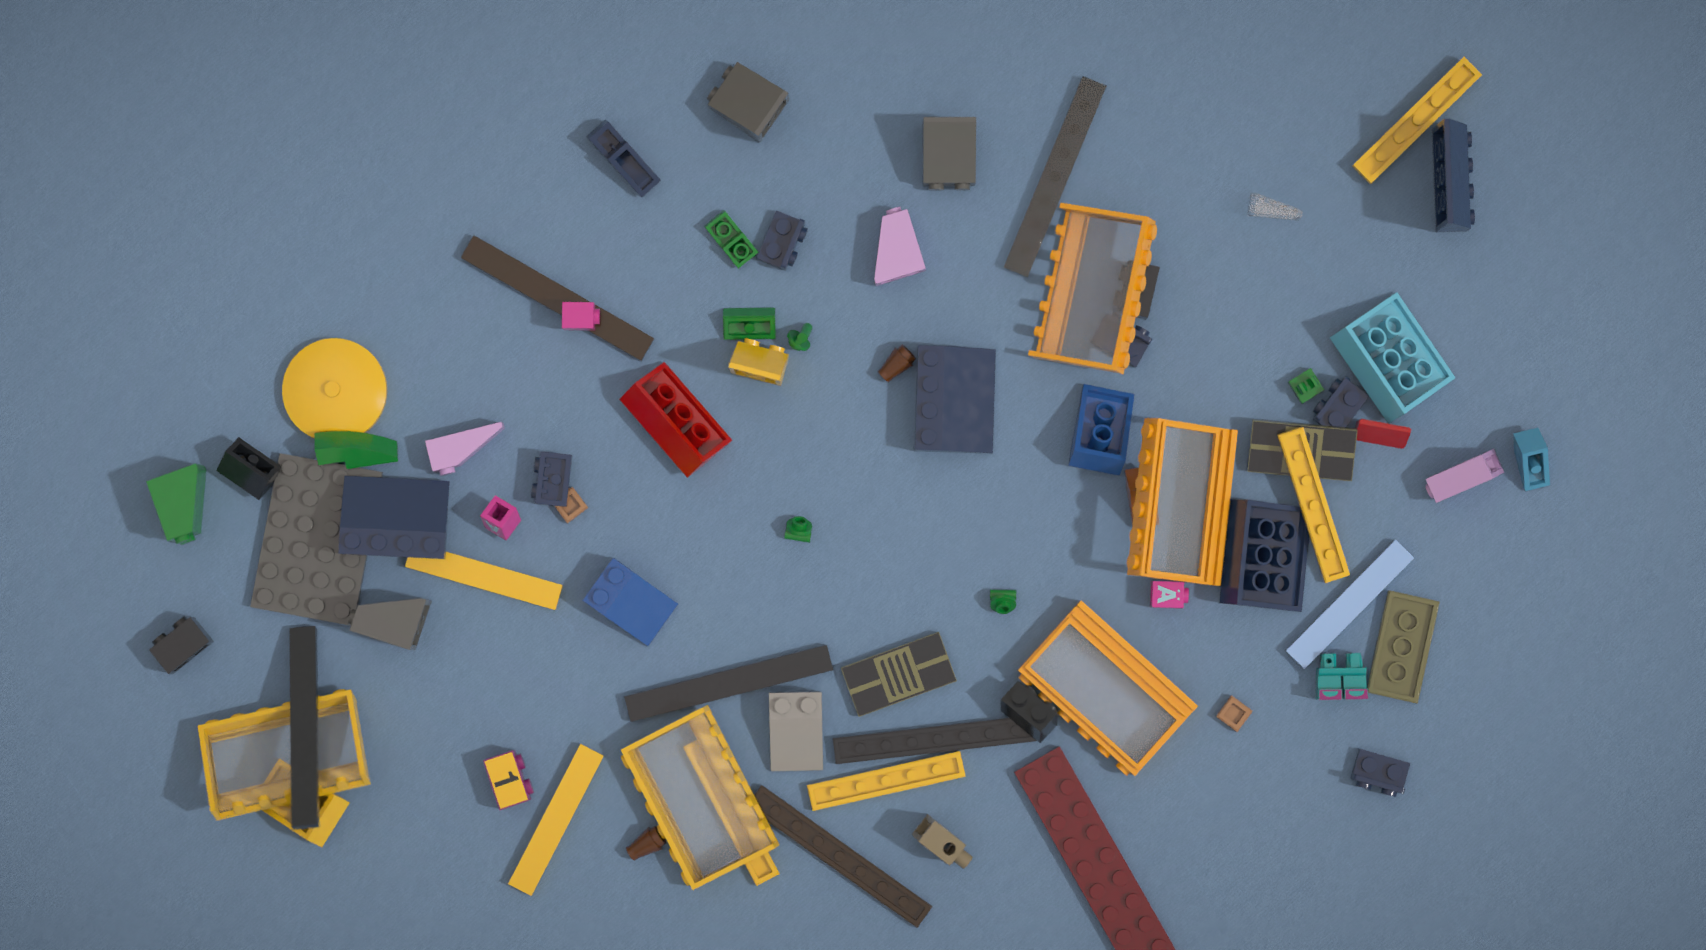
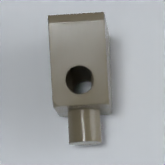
(935, 836)

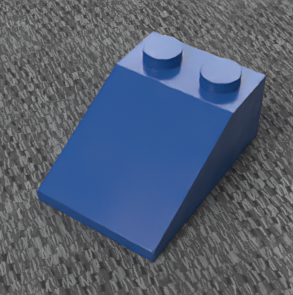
(1101, 430)
(630, 601)

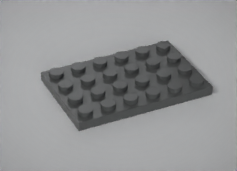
(300, 545)

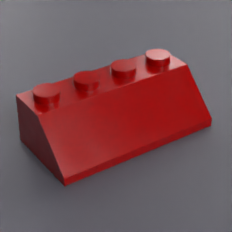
(675, 419)

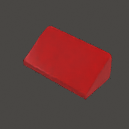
(1382, 433)

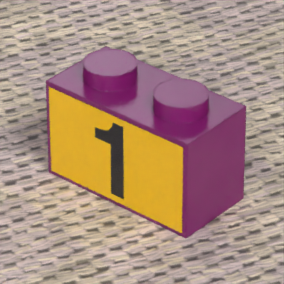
(508, 779)

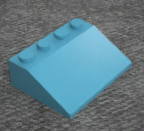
(1392, 358)

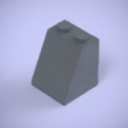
(748, 101)
(949, 152)
(392, 622)

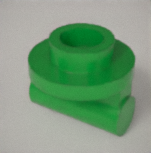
(799, 340)
(798, 529)
(1003, 601)

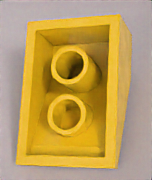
(759, 362)
(330, 811)

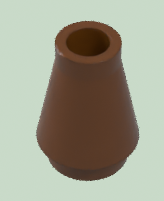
(897, 362)
(646, 843)

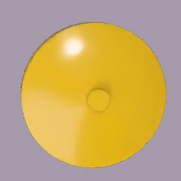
(334, 387)

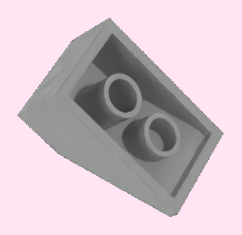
(796, 731)

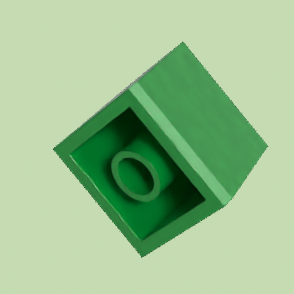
(180, 502)

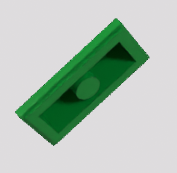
(749, 323)

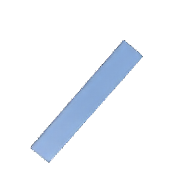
(1349, 604)

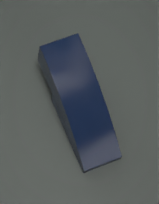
(623, 158)

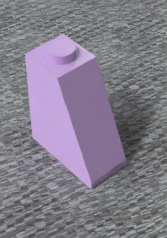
(898, 248)
(1464, 476)

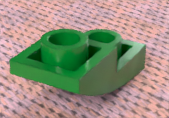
(731, 239)

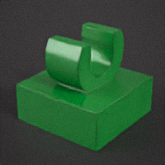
(1306, 386)

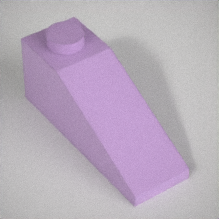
(455, 449)

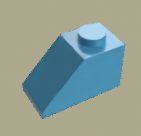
(1532, 458)

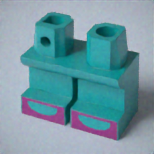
(1341, 683)

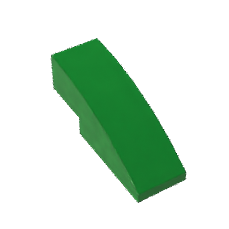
(354, 448)

